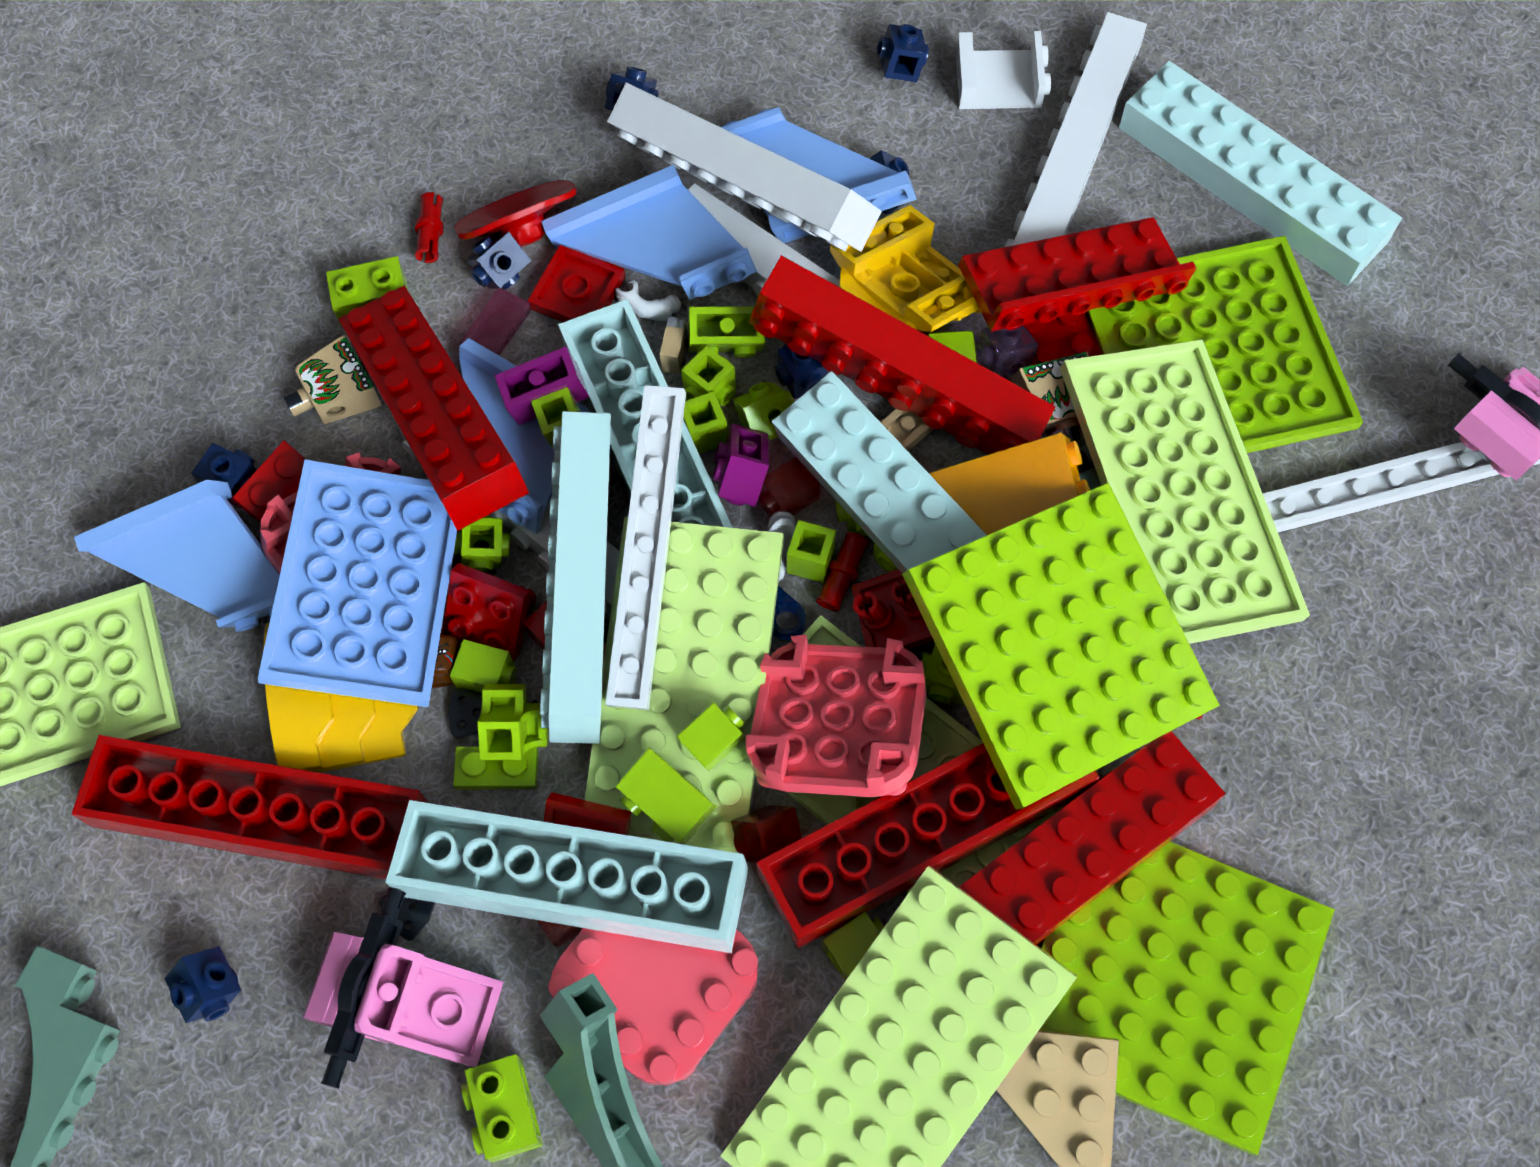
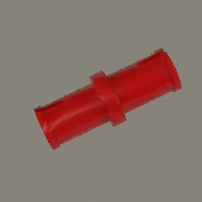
(429, 227)
(842, 571)

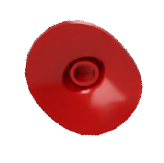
(517, 213)

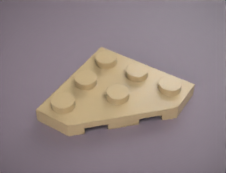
(1067, 1095)

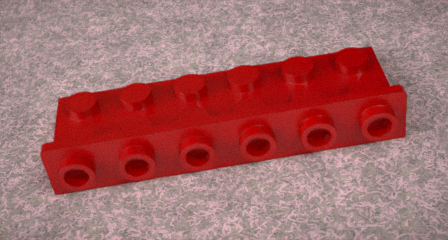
(1073, 274)

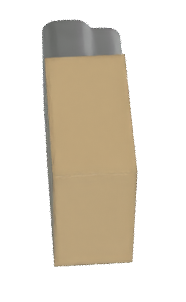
(673, 346)

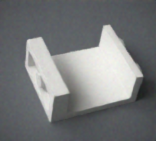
(1001, 76)

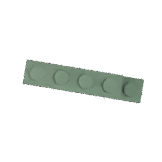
(65, 1051)
(593, 1077)

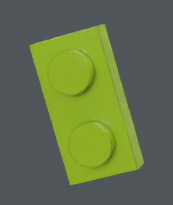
(478, 774)

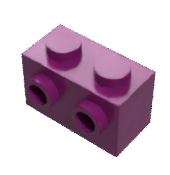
(537, 379)
(741, 465)

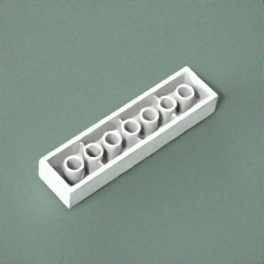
(744, 169)

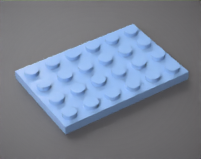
(361, 587)

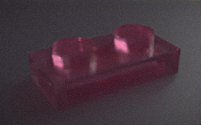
(498, 321)

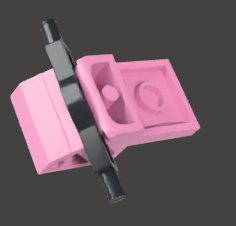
(1506, 418)
(397, 997)

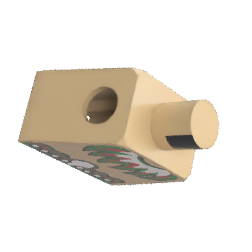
(333, 384)
(1048, 384)

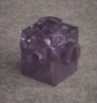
(1005, 350)

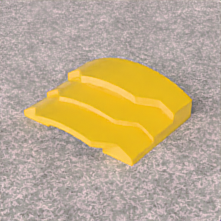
(905, 274)
(333, 730)

